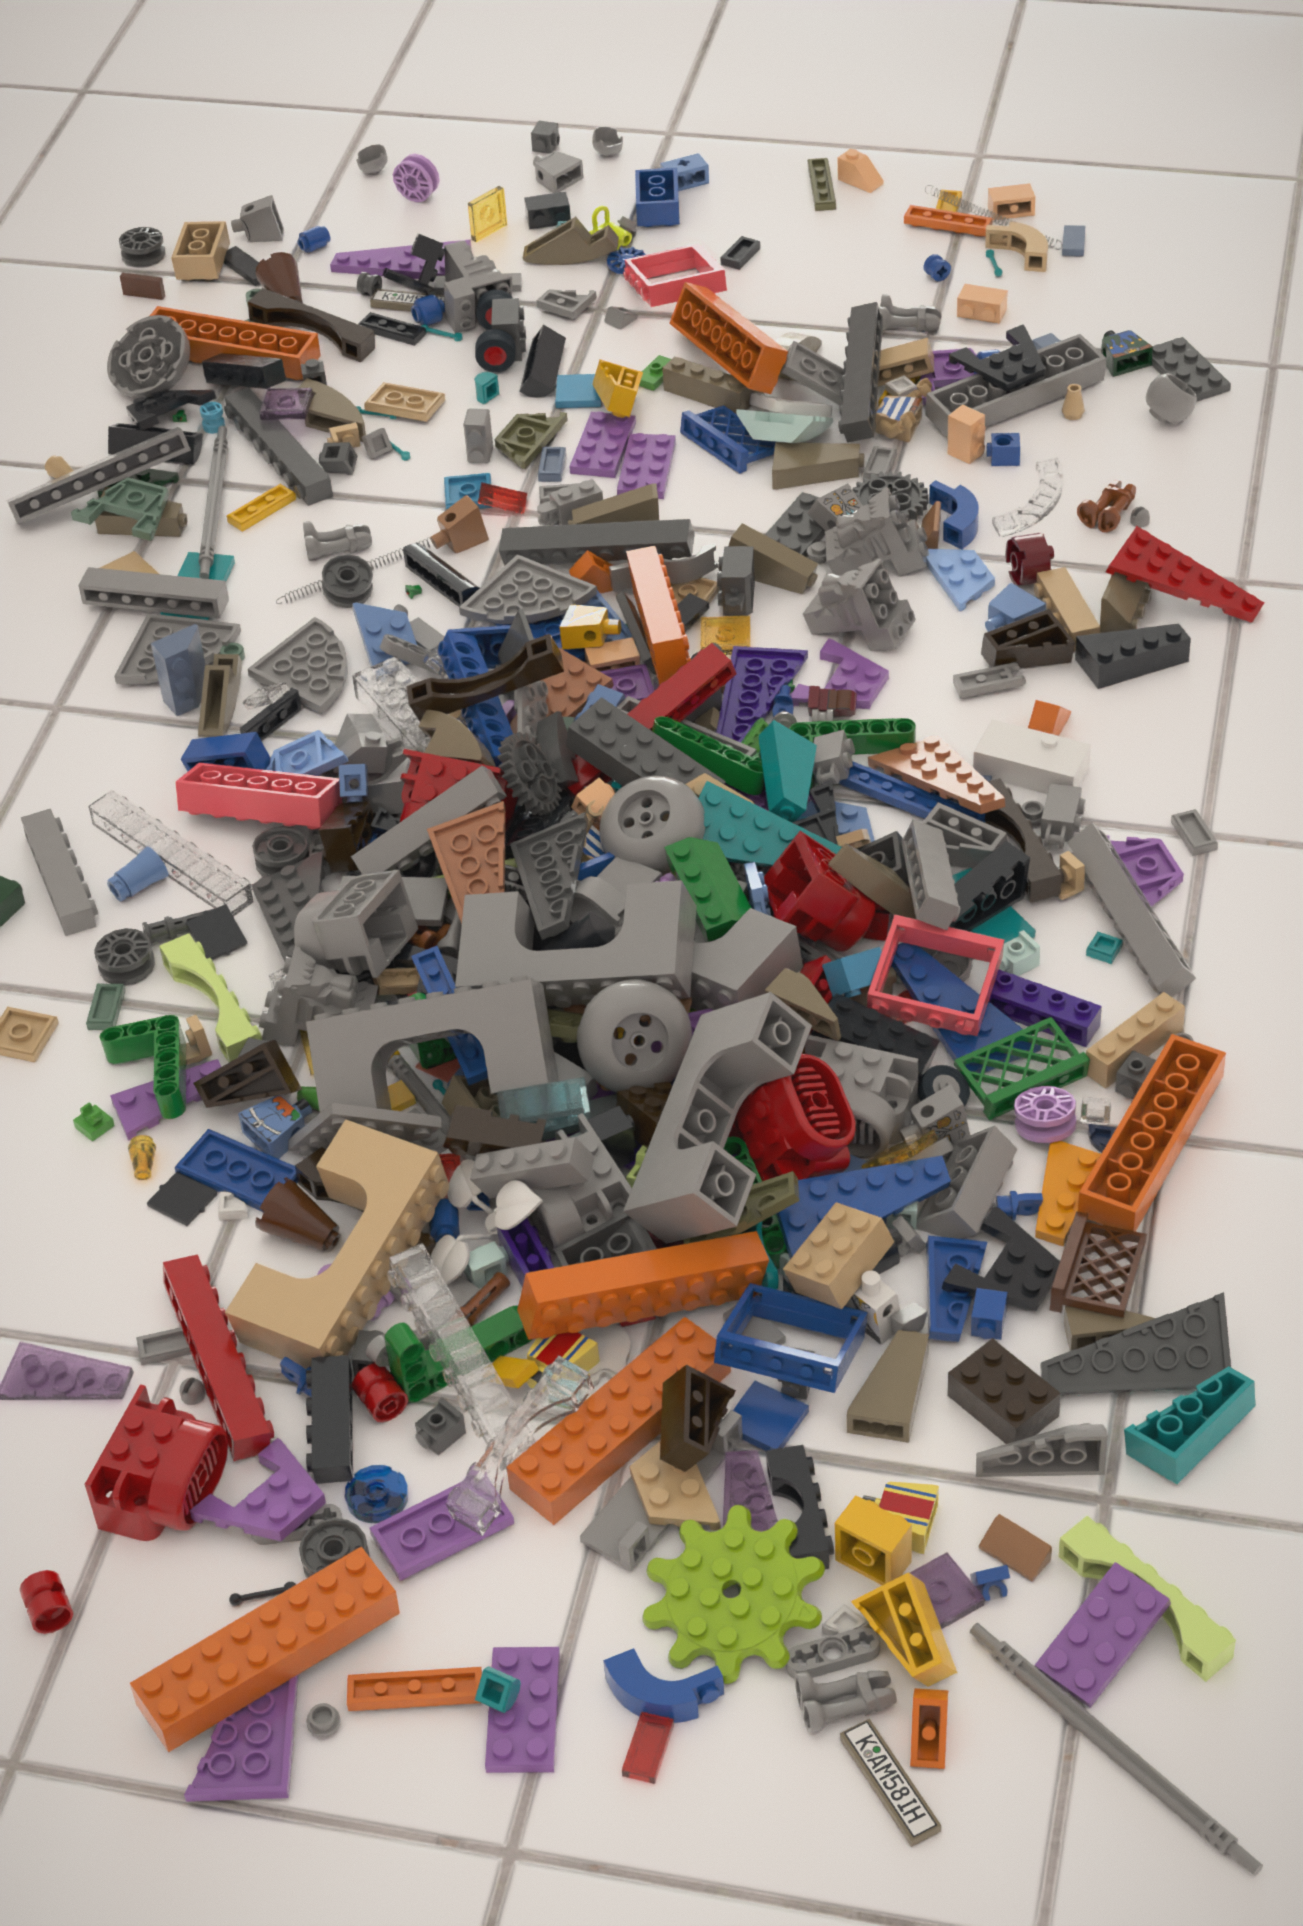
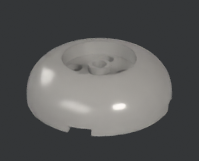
(149, 357)
(629, 809)
(622, 1007)

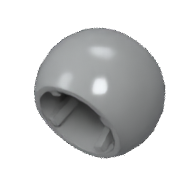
(1170, 399)

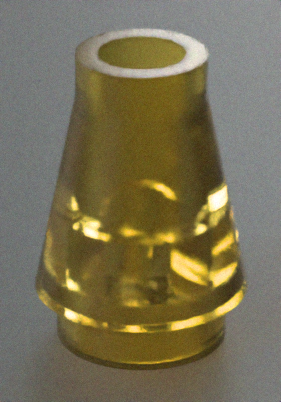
(142, 1154)

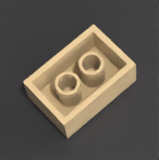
(200, 250)
(838, 1254)

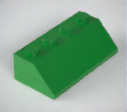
(710, 884)

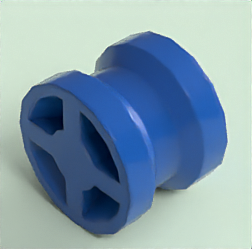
(937, 267)

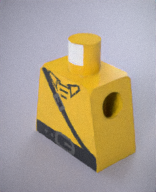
(587, 627)

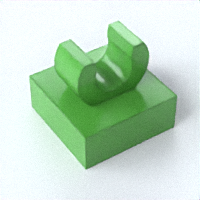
(93, 1121)

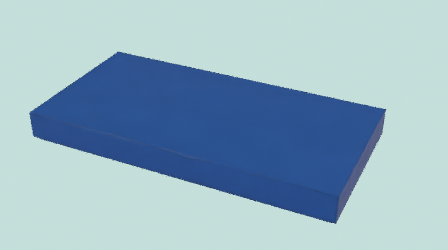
(234, 1168)

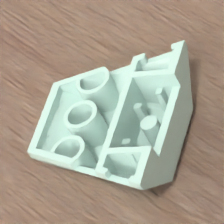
(783, 427)

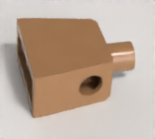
(460, 527)

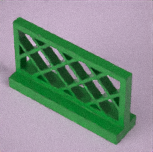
(1058, 1075)

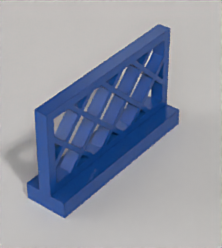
(724, 445)

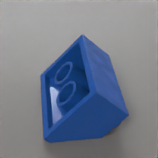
(489, 641)

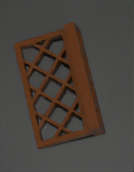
(1075, 1262)

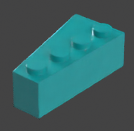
(1192, 1426)

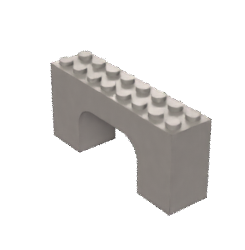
(651, 946)
(724, 969)
(507, 1019)
(686, 1176)

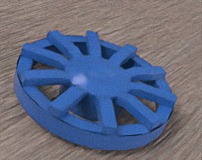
(620, 259)

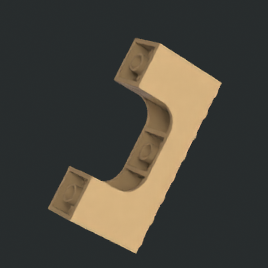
(323, 1314)

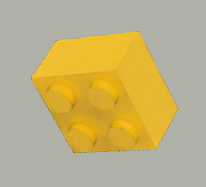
(873, 1541)

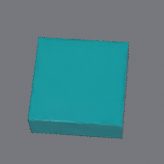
(1104, 947)

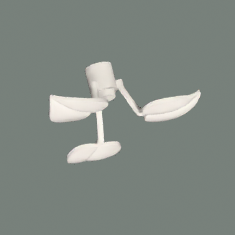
(513, 1204)

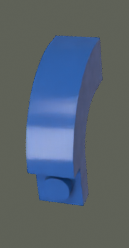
(964, 509)
(670, 1699)

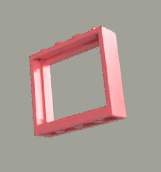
(671, 261)
(949, 941)

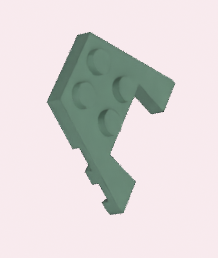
(130, 499)

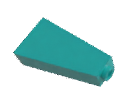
(786, 770)

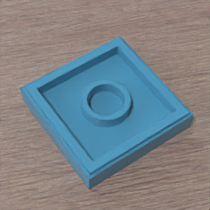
(576, 391)
(462, 485)

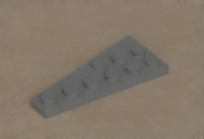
(550, 871)

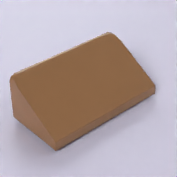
(931, 524)
(1016, 1547)

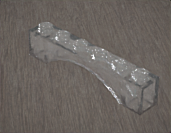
(557, 1394)

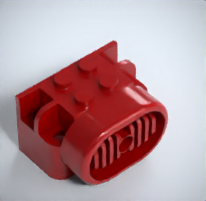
(433, 774)
(816, 897)
(799, 1123)
(157, 1469)

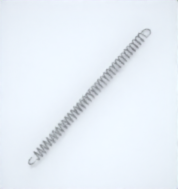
(978, 210)
(370, 562)

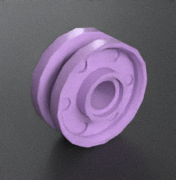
(416, 177)
(1045, 1114)

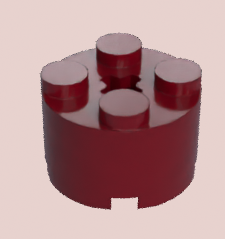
(1028, 557)

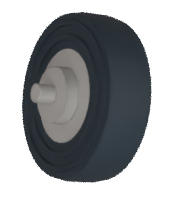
(940, 1077)

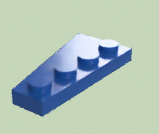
(949, 1309)

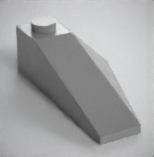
(362, 742)
(1054, 1453)

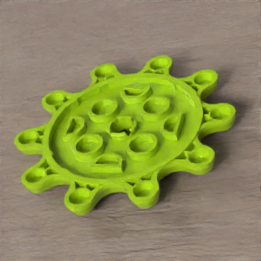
(739, 1625)

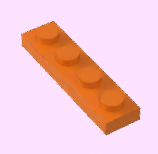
(947, 220)
(413, 1688)

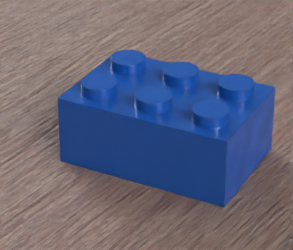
(657, 197)

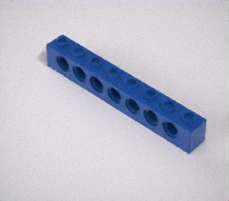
(485, 719)

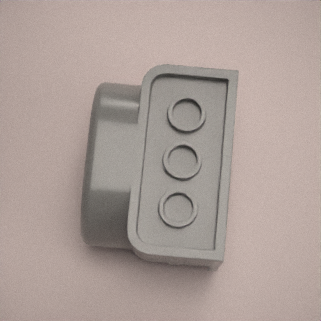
(357, 924)
(878, 1089)
(582, 1206)

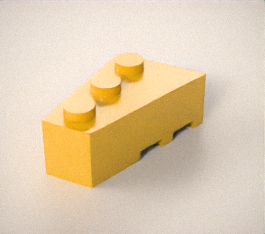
(617, 387)
(909, 1627)

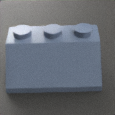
(180, 669)

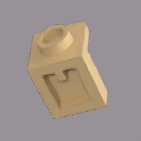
(345, 433)
(855, 839)
(1073, 875)
(198, 1045)

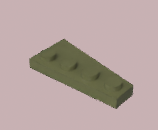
(762, 1202)

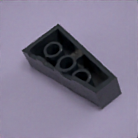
(1131, 653)
(991, 886)

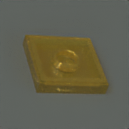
(487, 213)
(726, 632)
(902, 1150)

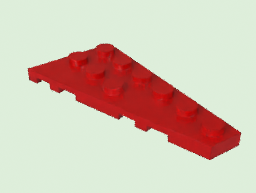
(1176, 574)

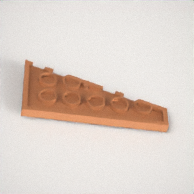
(571, 688)
(937, 767)
(472, 853)

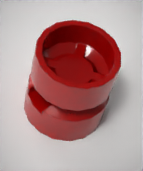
(379, 1392)
(46, 1601)

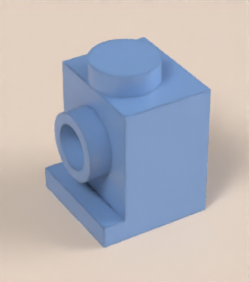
(346, 775)

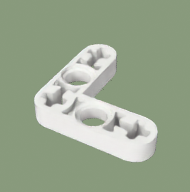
(790, 406)

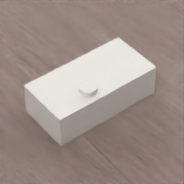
(1030, 757)

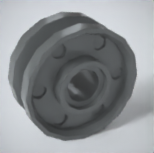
(142, 246)
(347, 580)
(279, 848)
(124, 956)
(327, 1539)

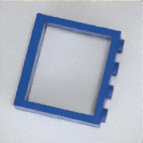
(783, 1361)

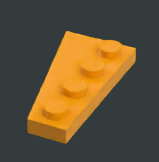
(1063, 1178)

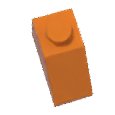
(593, 570)
(1048, 717)
(929, 1728)

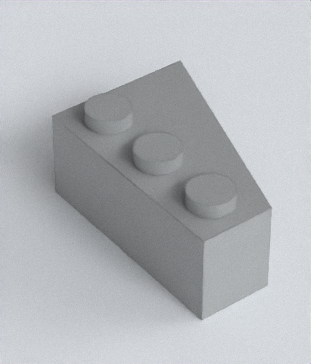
(965, 837)

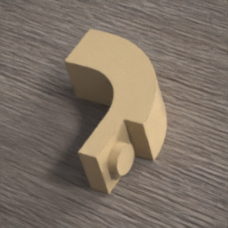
(1022, 239)

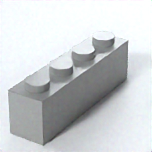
(536, 1165)

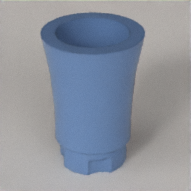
(137, 874)

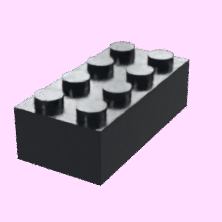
(877, 1031)

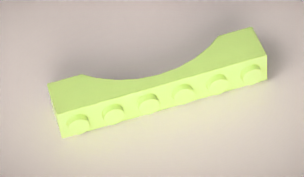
(188, 965)
(1200, 1640)

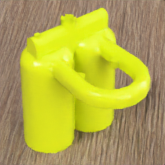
(624, 236)

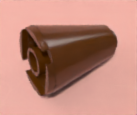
(280, 275)
(297, 1218)

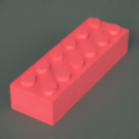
(258, 795)

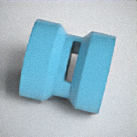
(212, 417)

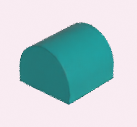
(486, 386)
(497, 1689)

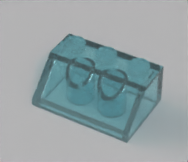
(547, 1101)

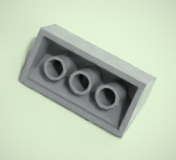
(976, 1176)

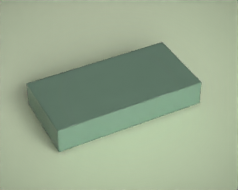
(105, 1006)

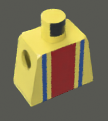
(570, 1346)
(914, 1503)

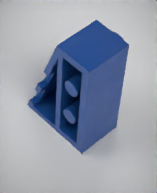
(229, 750)

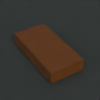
(142, 286)

